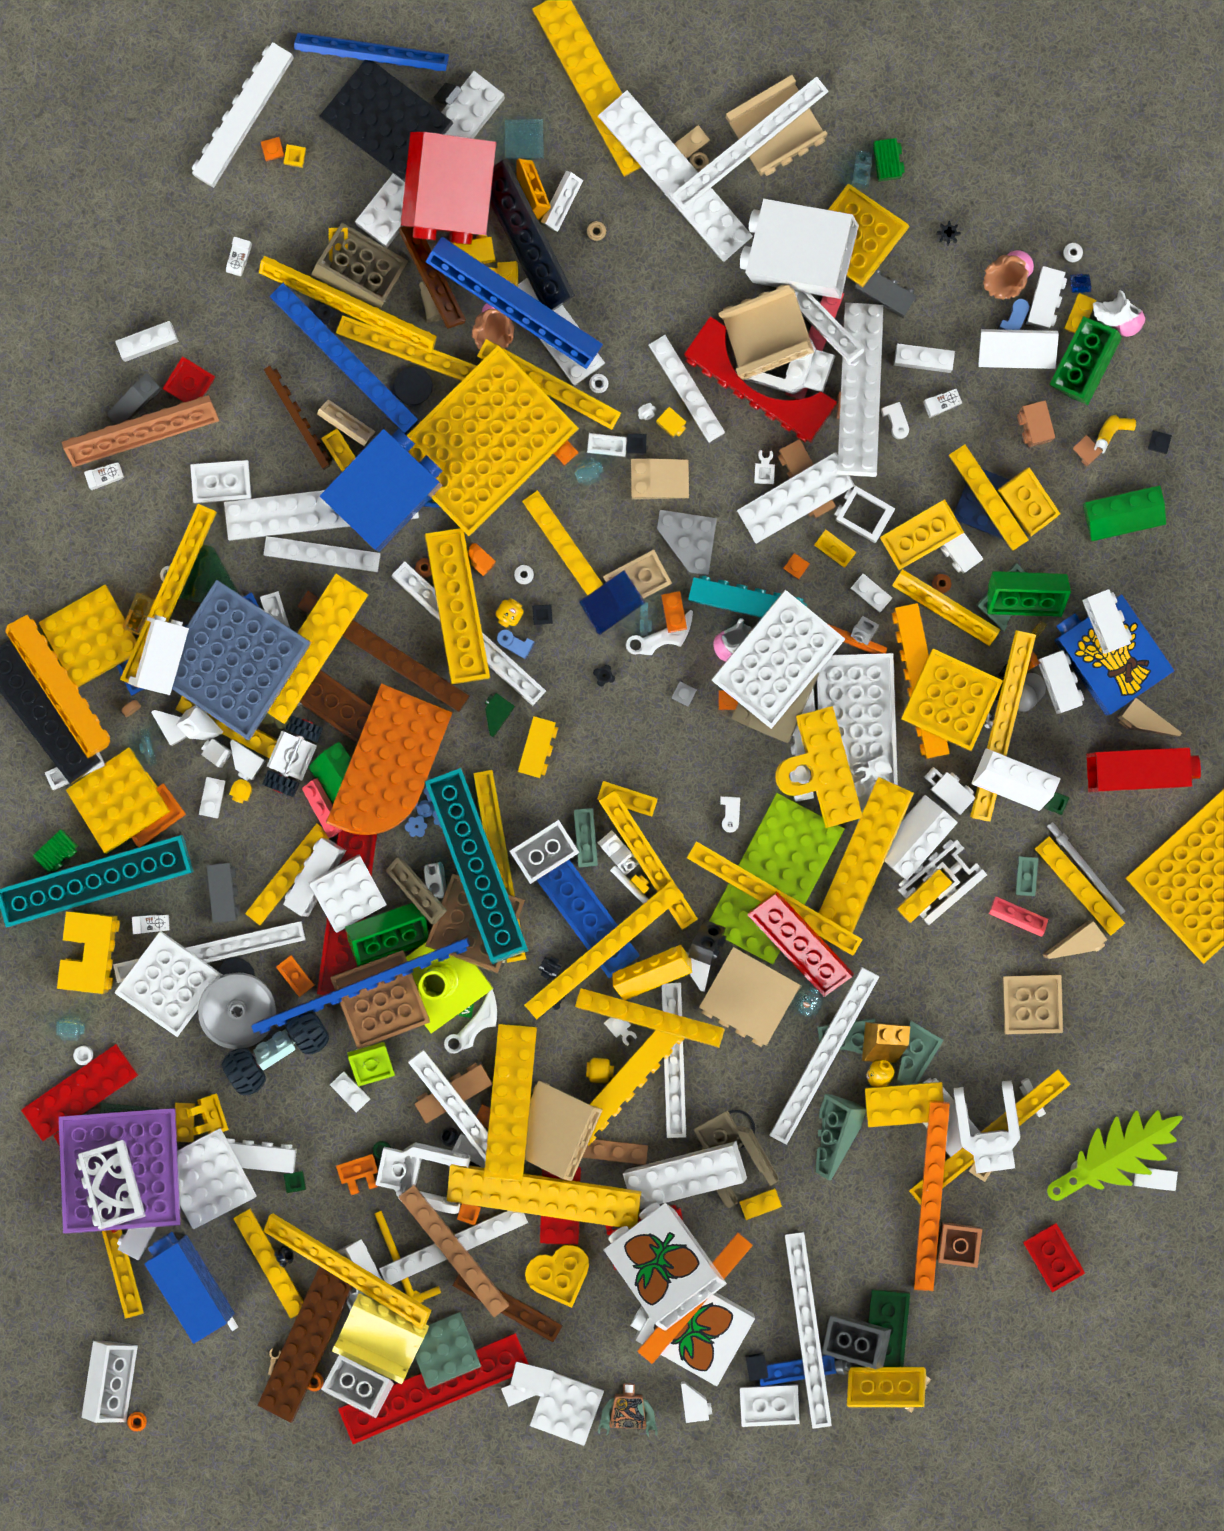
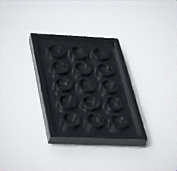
(379, 115)

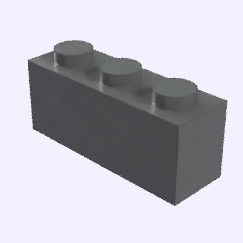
(888, 293)
(223, 892)

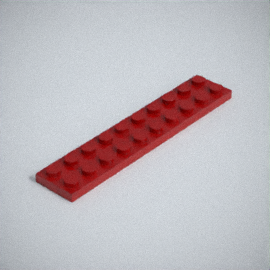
(337, 953)
(415, 1399)

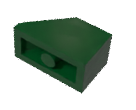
(497, 712)

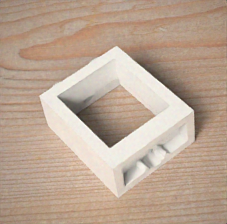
(882, 522)

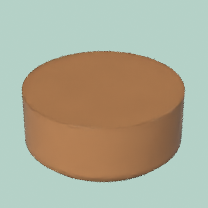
(131, 708)

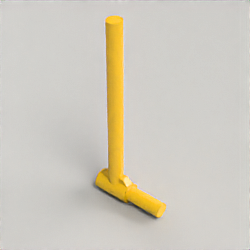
(418, 1296)

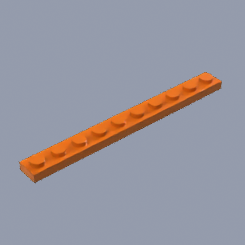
(931, 1195)

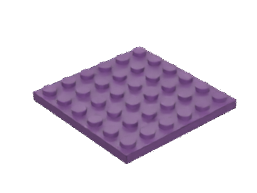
(154, 1160)

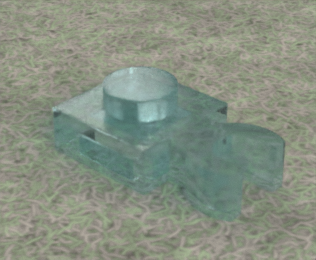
(645, 624)

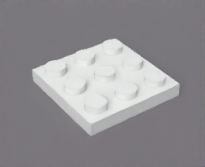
(347, 893)
(567, 1409)

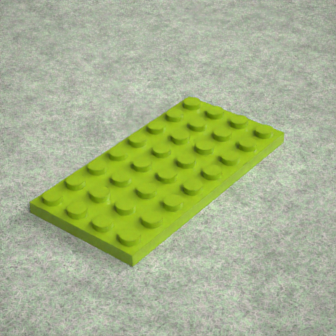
(786, 854)

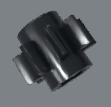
(952, 230)
(549, 967)

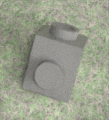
(864, 630)

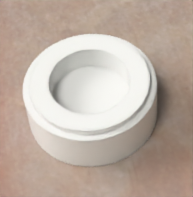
(83, 1055)

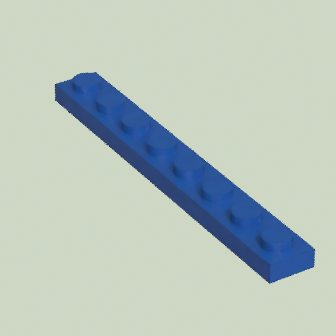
(371, 51)

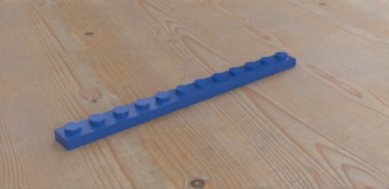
(368, 983)

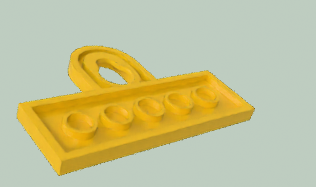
(828, 768)

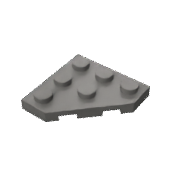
(689, 538)

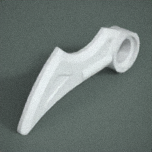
(655, 640)
(483, 1018)

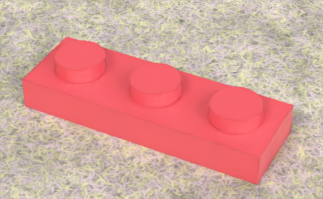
(321, 805)
(1018, 916)

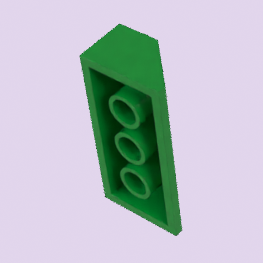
(1086, 360)
(1125, 513)
(1027, 593)
(331, 769)
(387, 934)

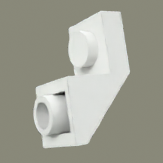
(618, 852)

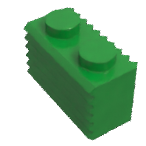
(887, 159)
(55, 851)

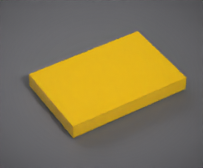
(1029, 501)

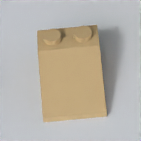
(659, 479)
(1142, 718)
(1082, 940)

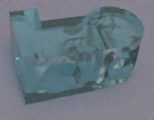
(862, 170)

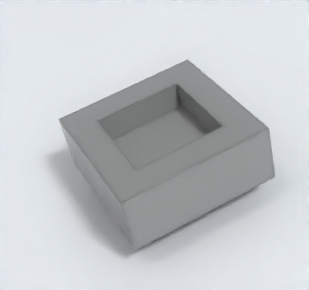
(684, 694)

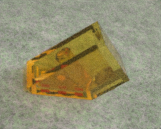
(138, 613)

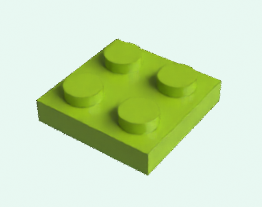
(371, 1064)

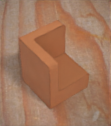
(1086, 450)

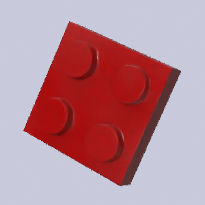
(188, 381)

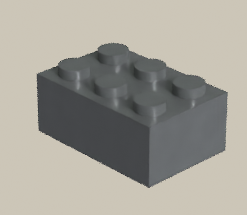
(856, 1341)

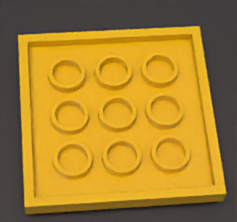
(876, 233)
(89, 636)
(951, 699)
(117, 800)

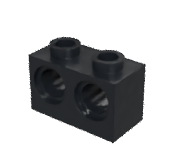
(707, 942)

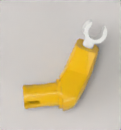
(1110, 427)

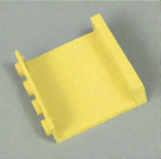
(379, 1339)

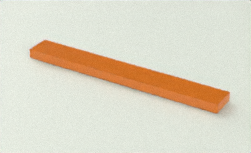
(724, 1264)

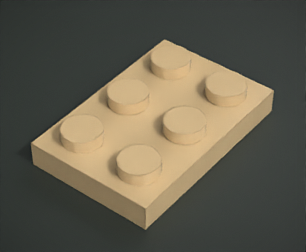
(645, 573)

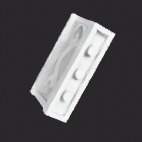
(133, 1200)

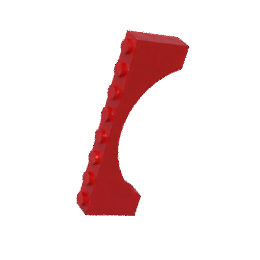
(801, 416)

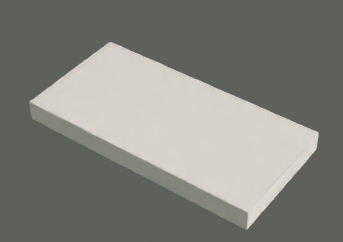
(1018, 348)

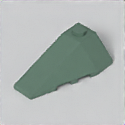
(839, 1128)

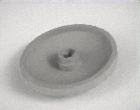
(232, 1006)

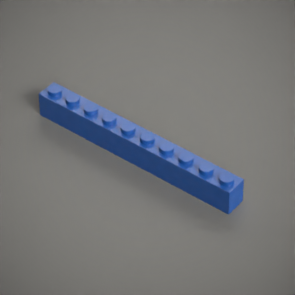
(514, 302)
(344, 358)

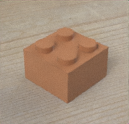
(1036, 424)
(959, 1244)

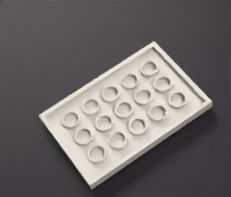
(778, 659)

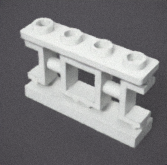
(952, 894)

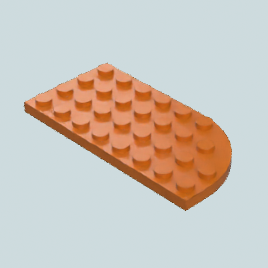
(389, 763)

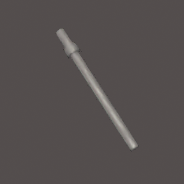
(1062, 839)

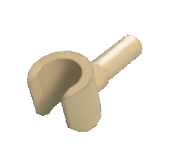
(273, 1361)

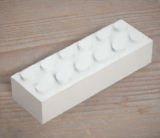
(687, 1174)

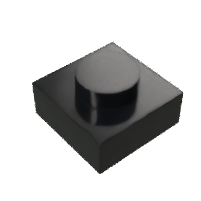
(1159, 442)
(636, 443)
(542, 614)

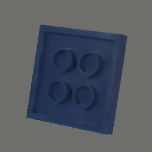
(971, 512)

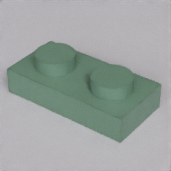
(1026, 876)

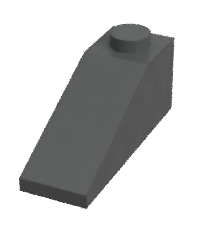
(134, 400)

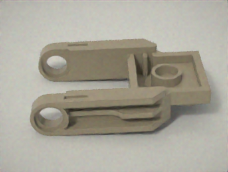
(723, 1130)

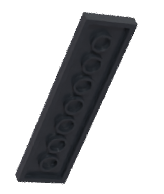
(528, 238)
(40, 716)

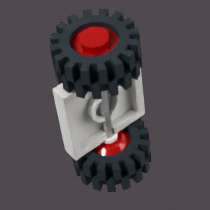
(292, 756)

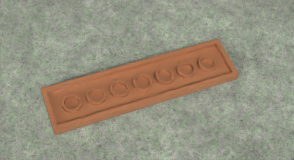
(140, 431)

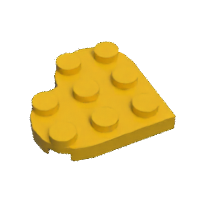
(559, 1274)

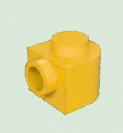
(241, 791)

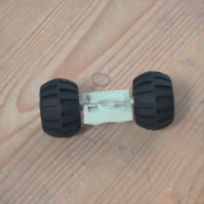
(247, 1072)

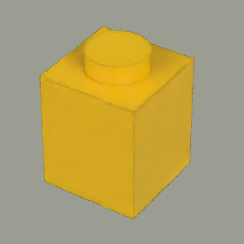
(671, 422)

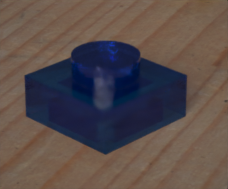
(1080, 283)

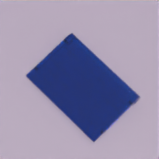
(612, 602)

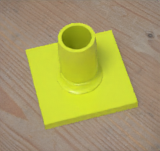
(447, 987)

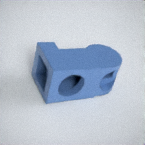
(1018, 313)
(513, 644)

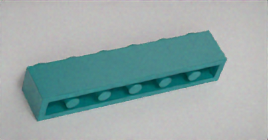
(732, 598)

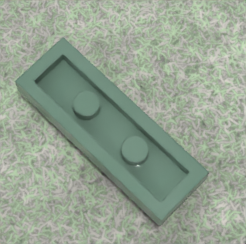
(585, 837)

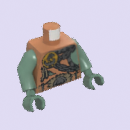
(628, 1412)

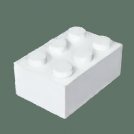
(1107, 621)
(1061, 682)
(544, 851)
(357, 1386)

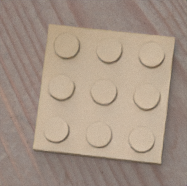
(1032, 1004)

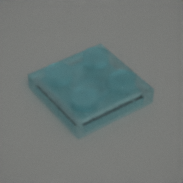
(524, 139)

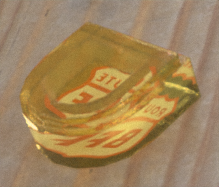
(1038, 629)

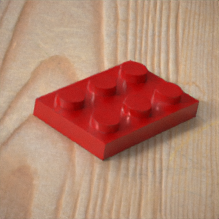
(1053, 1257)

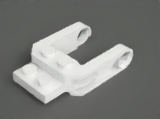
(802, 373)
(990, 1149)
(401, 1169)

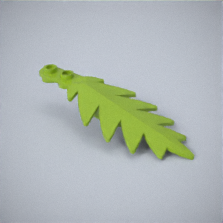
(1119, 1153)

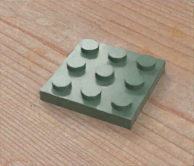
(446, 1351)

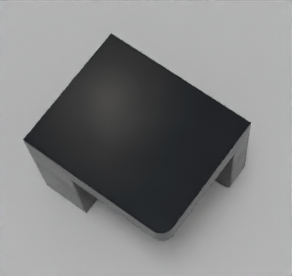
(756, 1366)

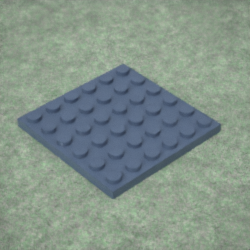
(236, 659)

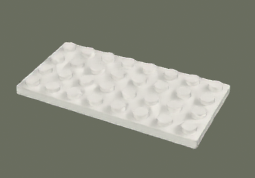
(864, 707)

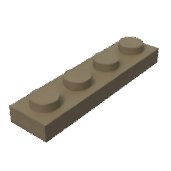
(416, 890)

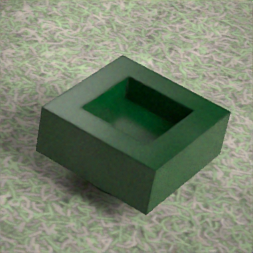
(1057, 803)
(294, 1181)

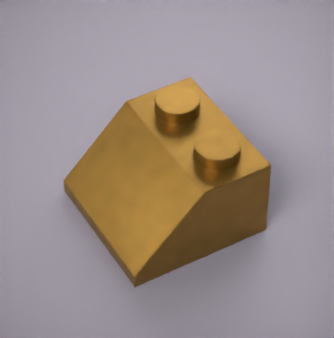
(885, 1041)

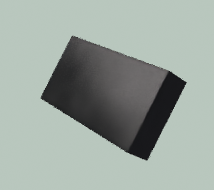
(448, 93)

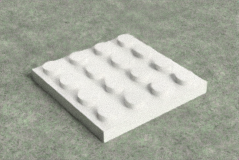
(167, 983)
(210, 1179)

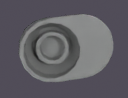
(1032, 692)

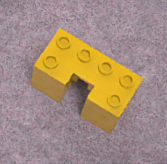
(94, 970)

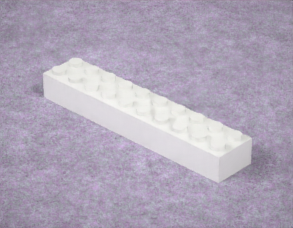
(469, 114)

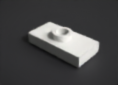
(607, 445)

